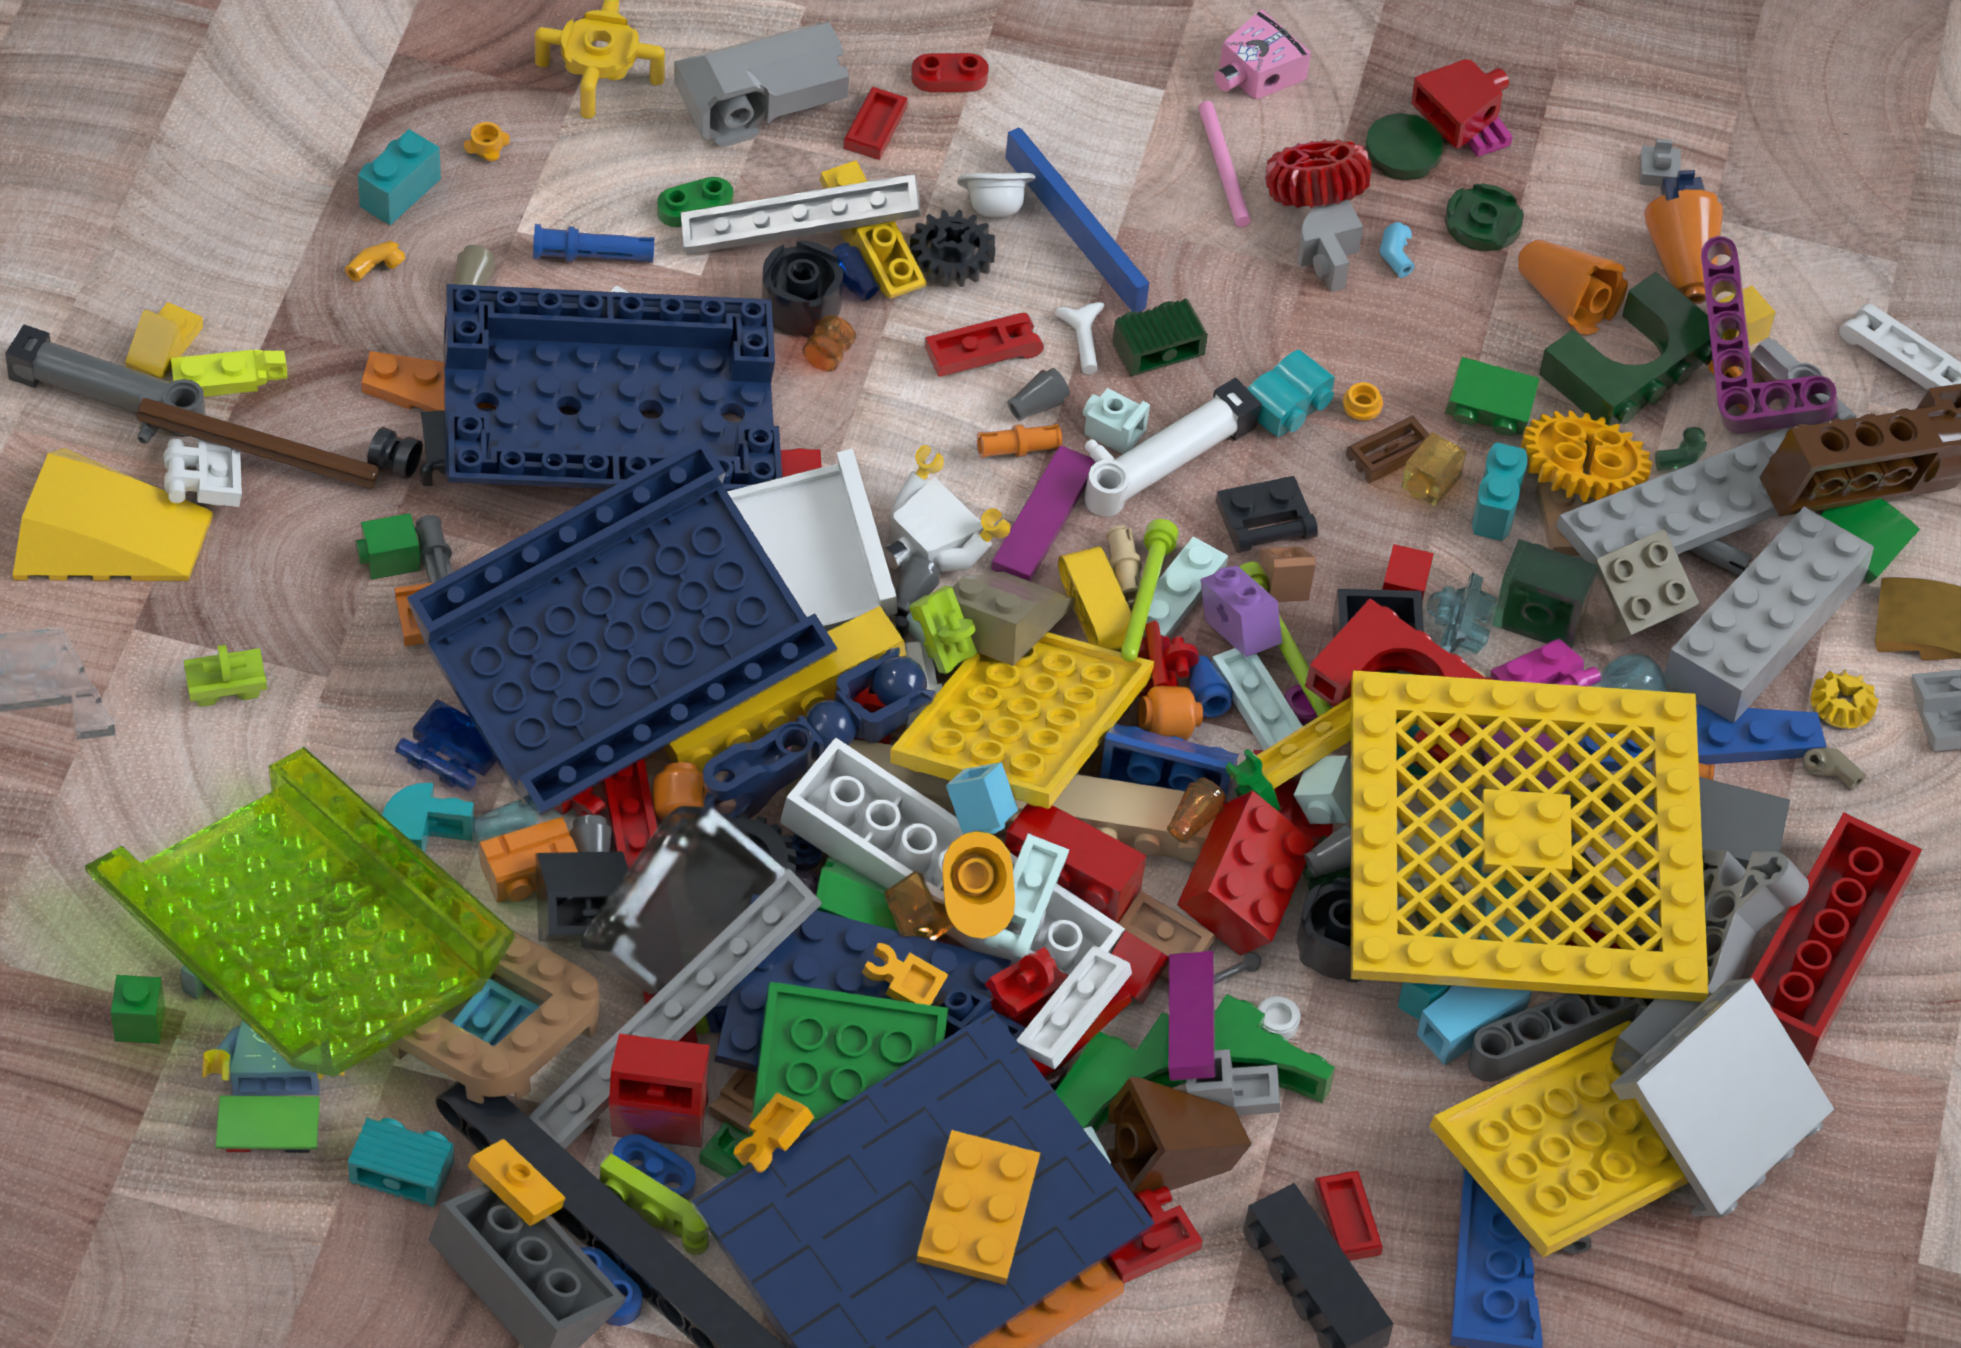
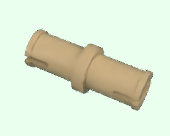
(1125, 561)

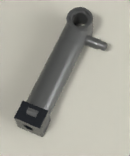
(37, 359)

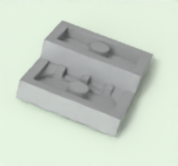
(1939, 707)

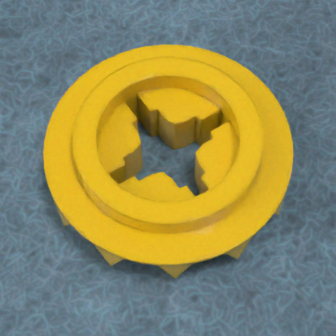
(1839, 711)

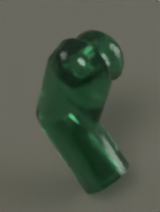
(1687, 453)

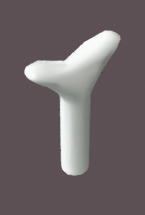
(1082, 322)

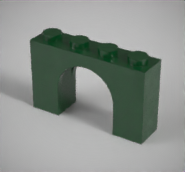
(1620, 389)

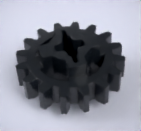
(953, 248)

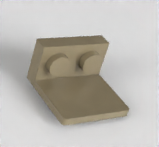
(1644, 584)

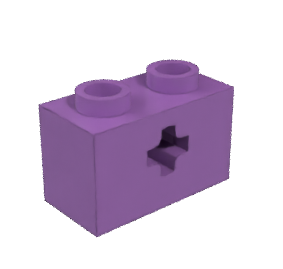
(1241, 610)

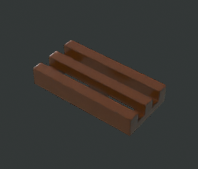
(1393, 455)

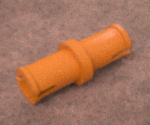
(1019, 440)

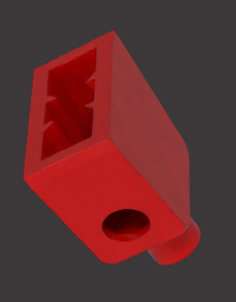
(1460, 99)

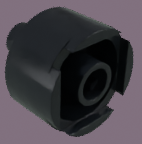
(803, 286)
(1326, 930)

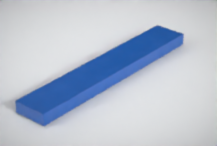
(1078, 221)

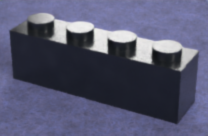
(1315, 1272)

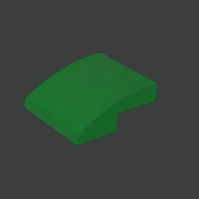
(1877, 525)

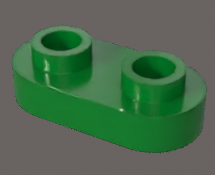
(693, 196)

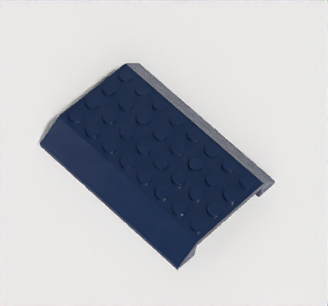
(616, 628)

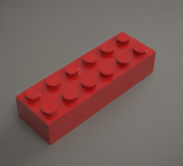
(1833, 929)

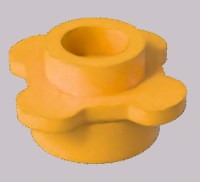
(486, 141)

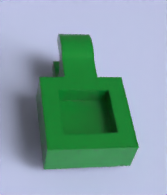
(1250, 777)

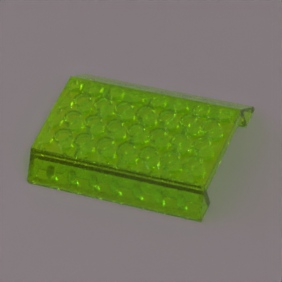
(313, 919)

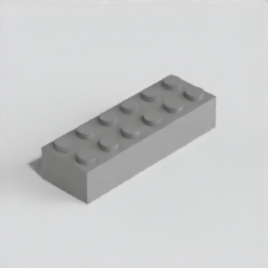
(1768, 614)

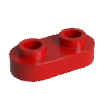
(949, 72)

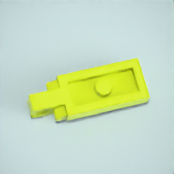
(231, 371)

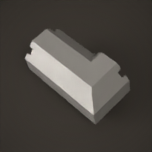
(761, 80)

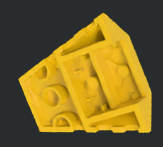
(105, 525)

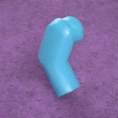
(1392, 248)

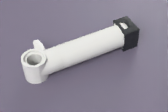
(1229, 413)

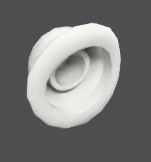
(995, 192)

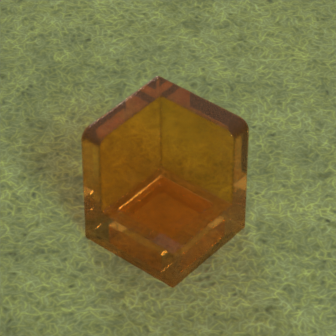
(915, 910)

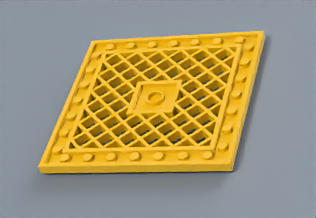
(1526, 837)

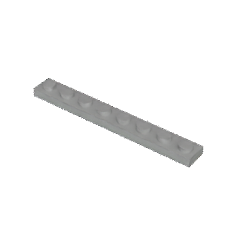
(682, 1001)

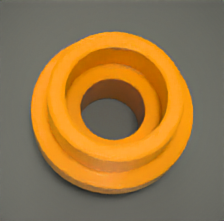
(1362, 401)

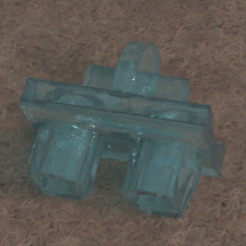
(1457, 611)

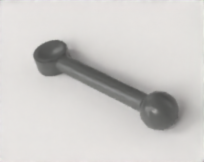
(1251, 963)

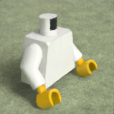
(936, 524)

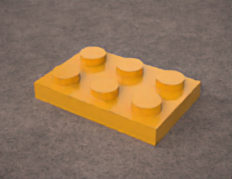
(978, 1207)

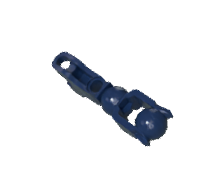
(766, 766)

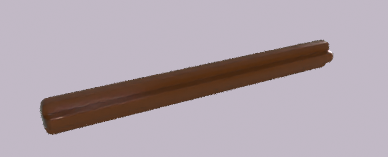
(257, 443)

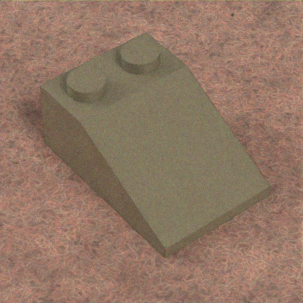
(1009, 613)

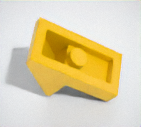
(162, 338)

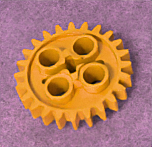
(1559, 449)

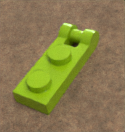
(655, 1203)

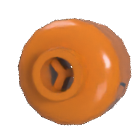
(1169, 712)
(676, 787)

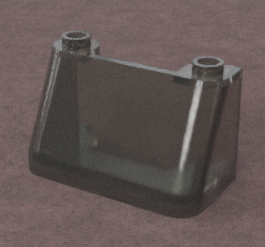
(678, 897)

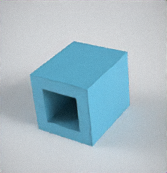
(982, 798)

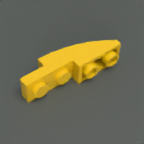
(878, 243)

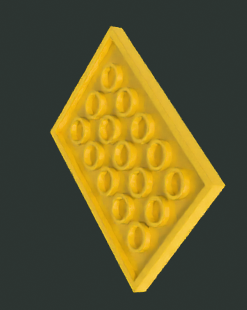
(1030, 716)
(1561, 1146)

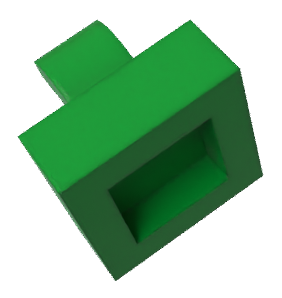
(719, 1151)

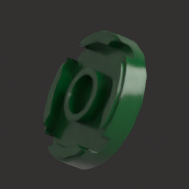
(1404, 146)
(1484, 217)

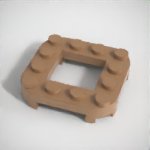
(506, 1068)

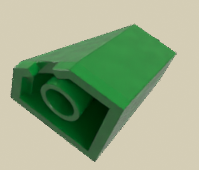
(853, 895)

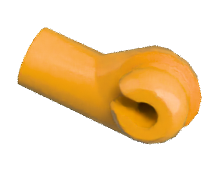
(371, 256)

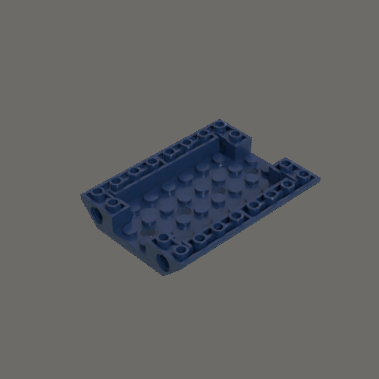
(609, 362)

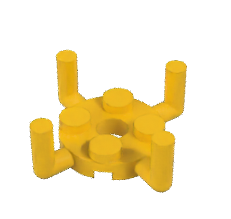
(599, 62)

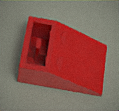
(659, 1089)

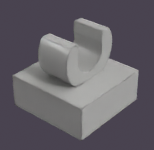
(1659, 162)

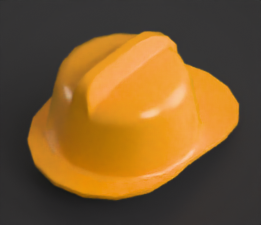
(978, 885)

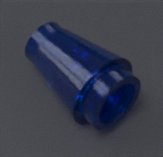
(856, 272)

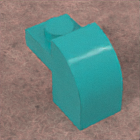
(421, 815)

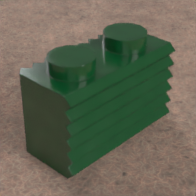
(1159, 336)

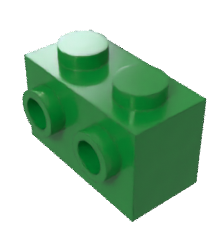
(1491, 397)

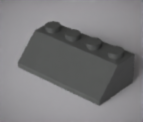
(524, 1273)

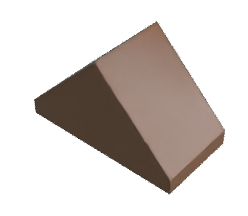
(1288, 572)

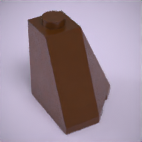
(1171, 1136)

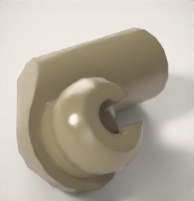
(1833, 763)

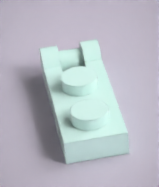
(1034, 883)

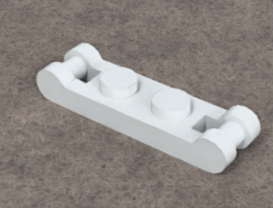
(1901, 348)

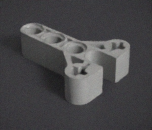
(1742, 904)

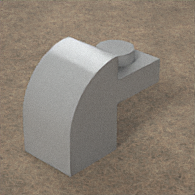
(1327, 238)
(1244, 1088)

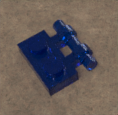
(455, 736)

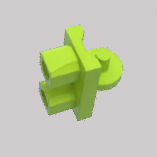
(945, 629)
(225, 675)

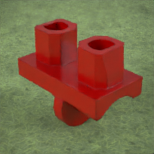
(1170, 657)
(1025, 983)

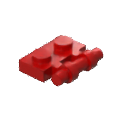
(1164, 1243)

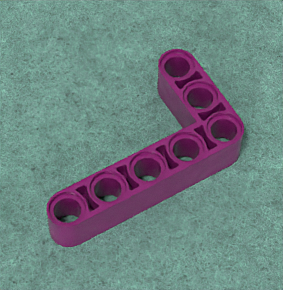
(1737, 353)

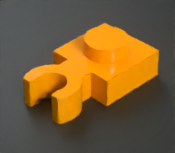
(910, 980)
(773, 1128)

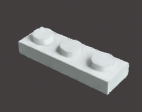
(1074, 1007)

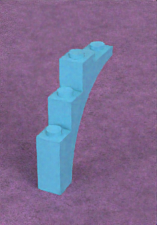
(1457, 1015)

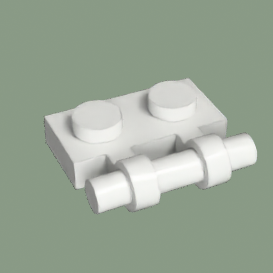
(216, 473)

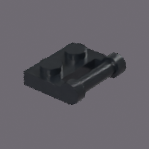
(1265, 505)

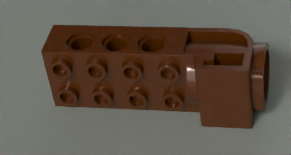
(1869, 456)

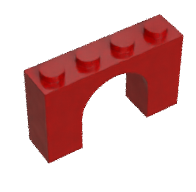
(1378, 643)

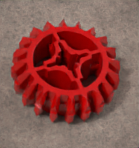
(1318, 173)

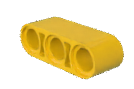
(1098, 597)

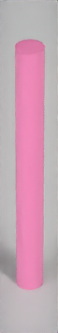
(1224, 164)

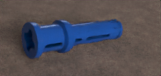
(574, 244)

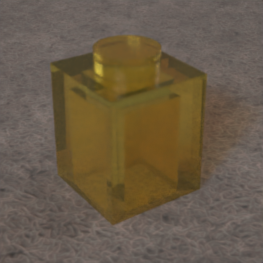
(1433, 469)

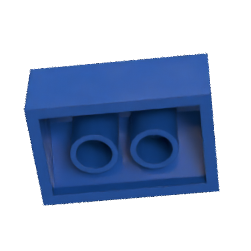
(1162, 760)

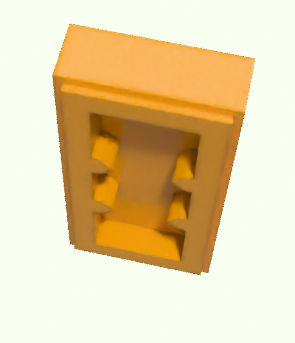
(516, 1182)

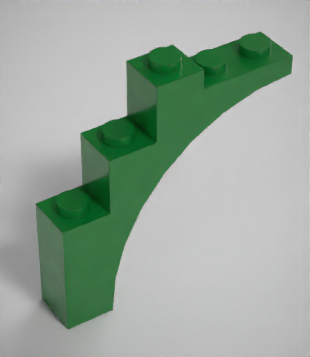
(1238, 1028)

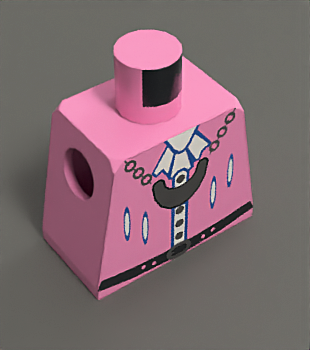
(1261, 58)

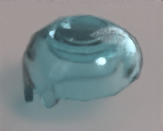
(1633, 672)

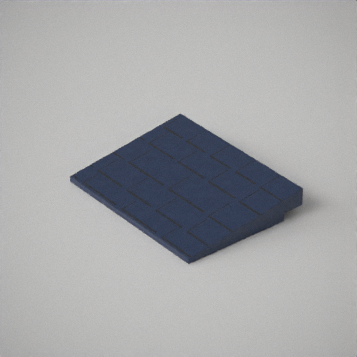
(841, 1214)

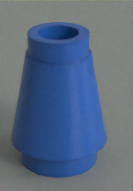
(1209, 688)

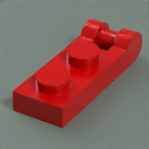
(983, 344)

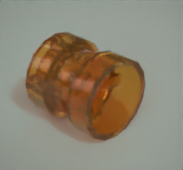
(831, 340)

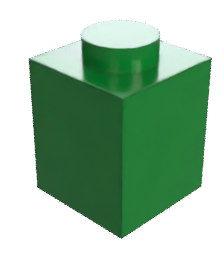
(389, 546)
(137, 1009)

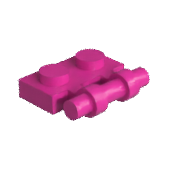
(1549, 665)

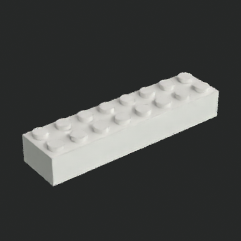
(891, 830)

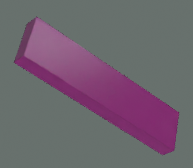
(1044, 514)
(1191, 1015)

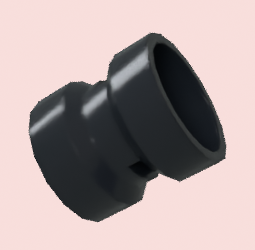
(395, 452)

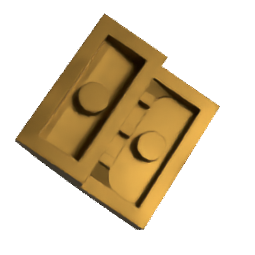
(1919, 617)

